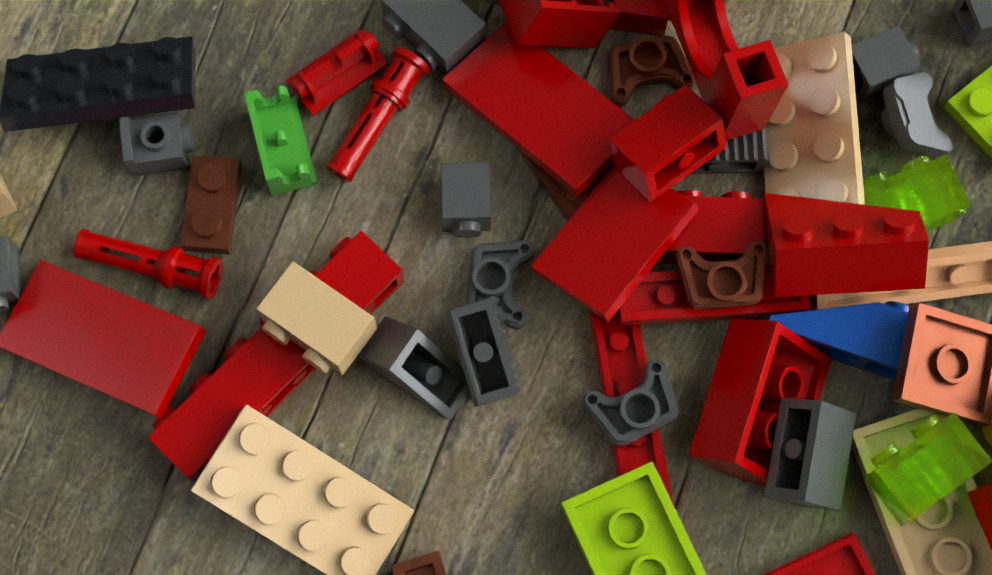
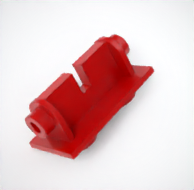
(337, 71)

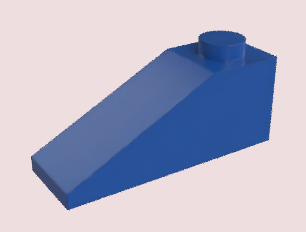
(854, 335)

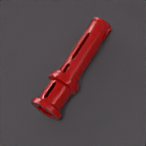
(388, 96)
(171, 268)

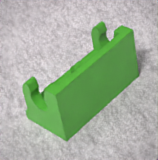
(280, 141)

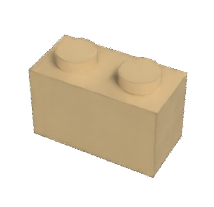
(316, 319)

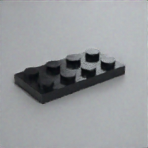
(98, 83)

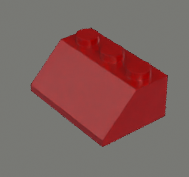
(741, 410)

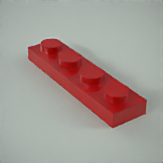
(663, 300)

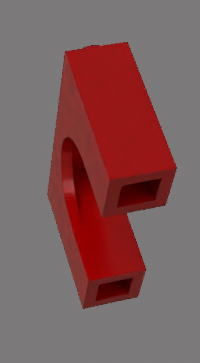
(733, 81)

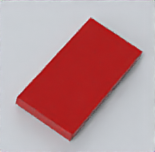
(539, 107)
(101, 338)

